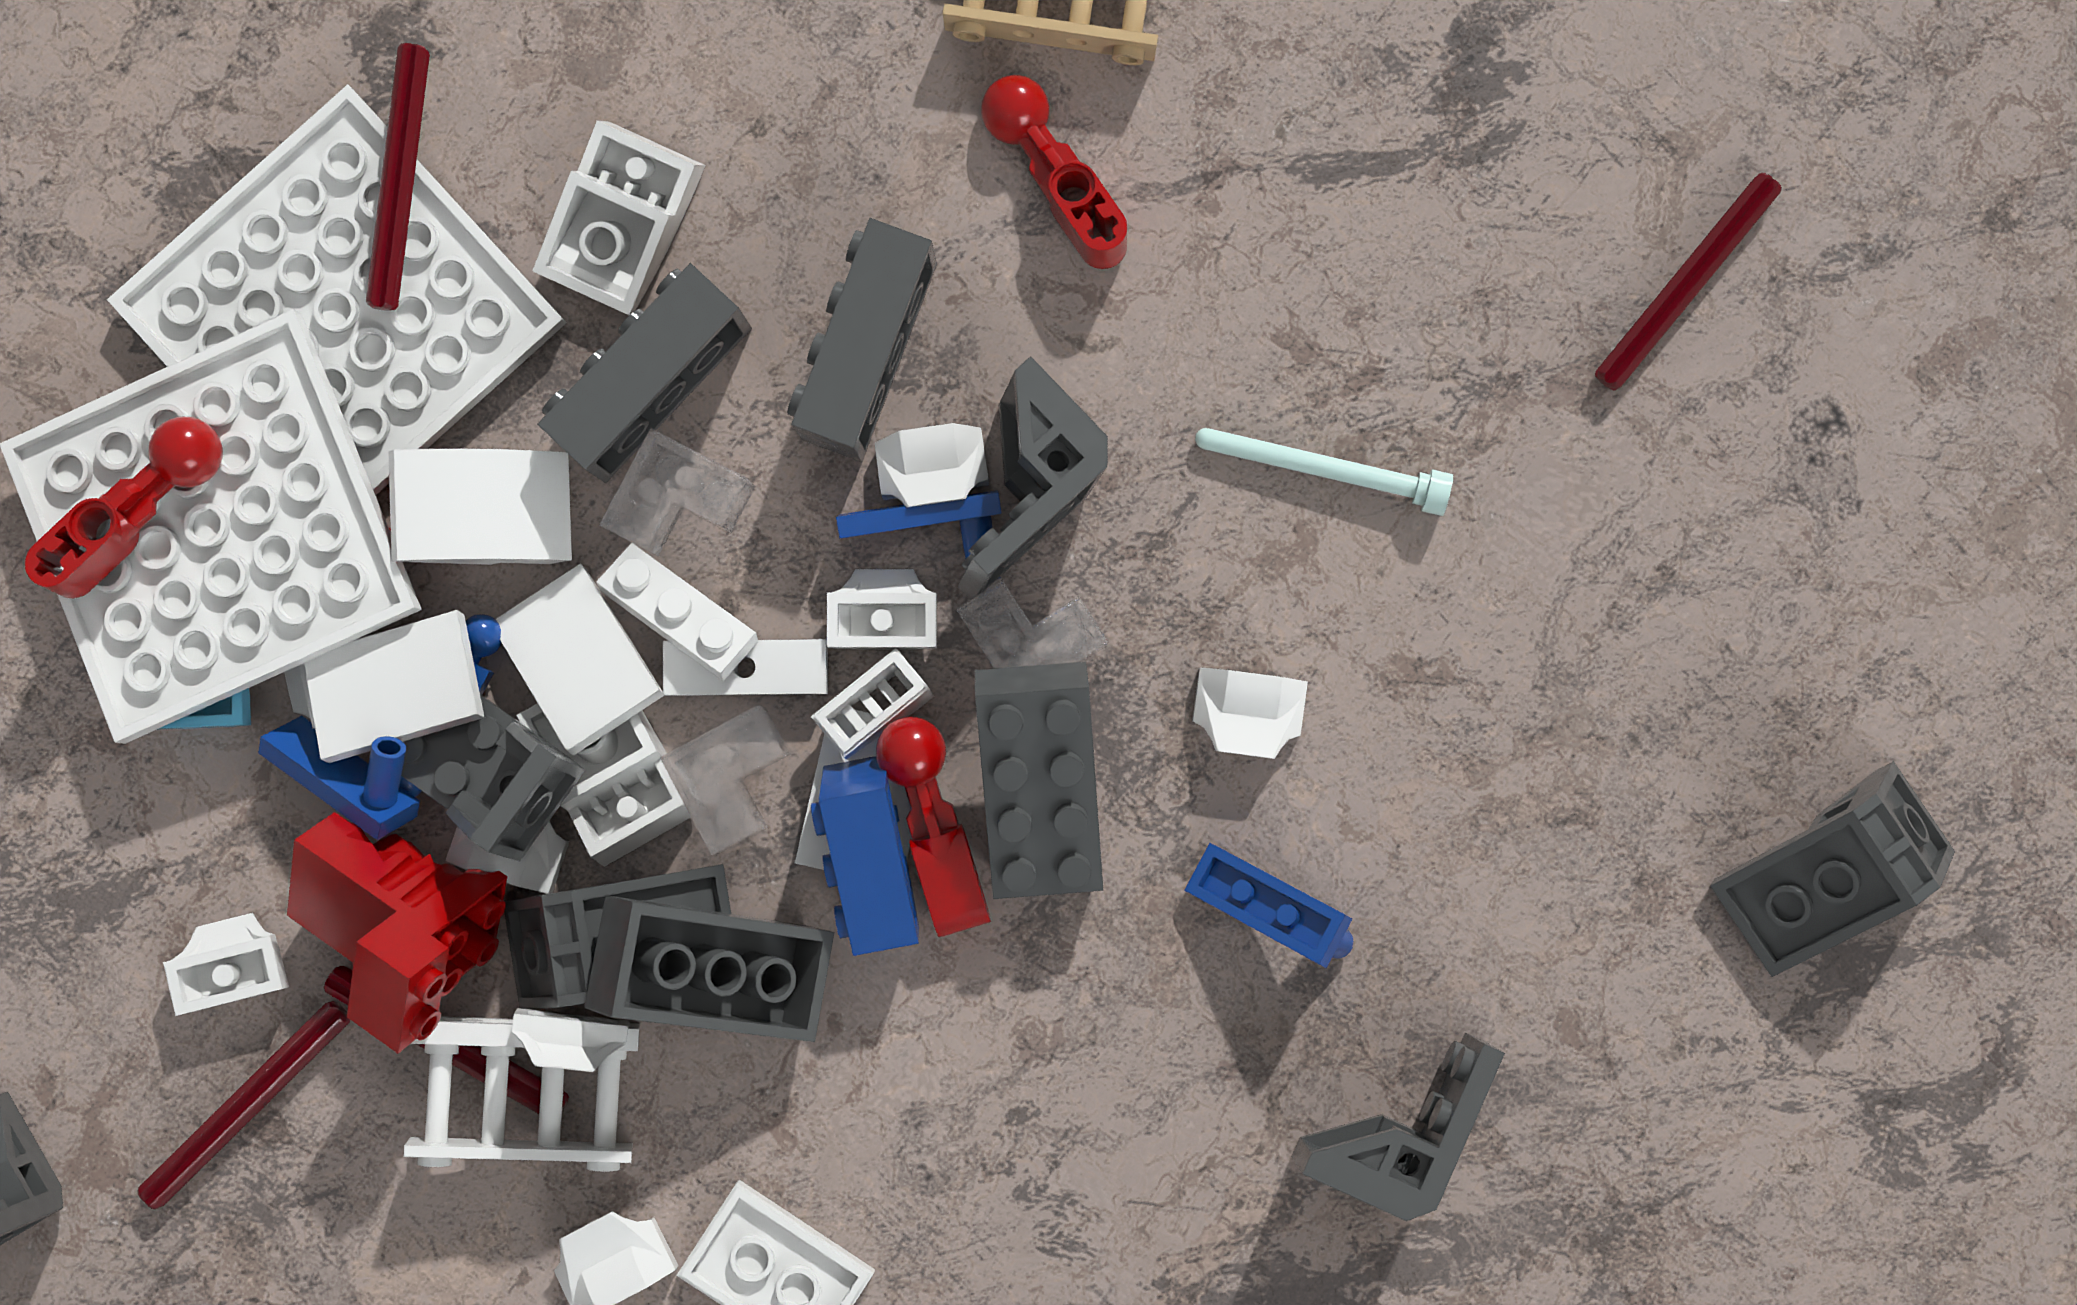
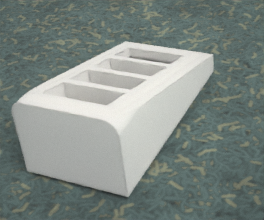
(876, 677)

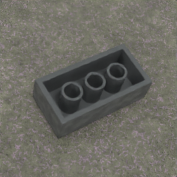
(864, 339)
(644, 372)
(1039, 779)
(708, 970)

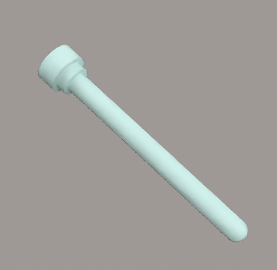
(1427, 490)

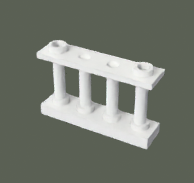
(498, 1044)

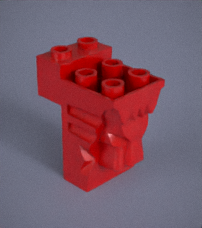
(397, 919)

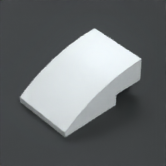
(617, 217)
(479, 506)
(624, 789)

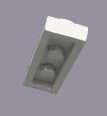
(677, 611)

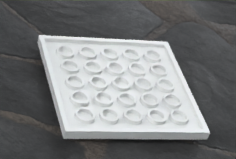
(303, 241)
(229, 574)

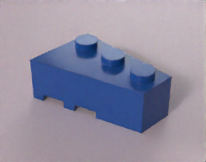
(865, 857)

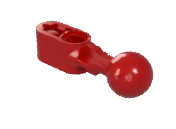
(1017, 114)
(180, 454)
(913, 757)

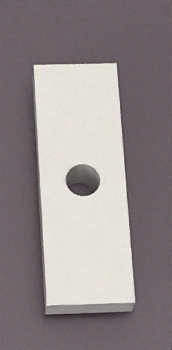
(780, 669)

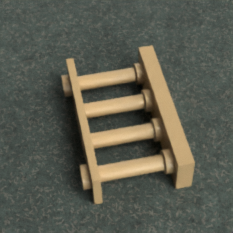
(1125, 45)

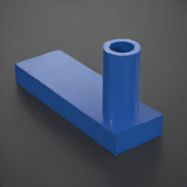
(973, 516)
(358, 790)
(1271, 906)

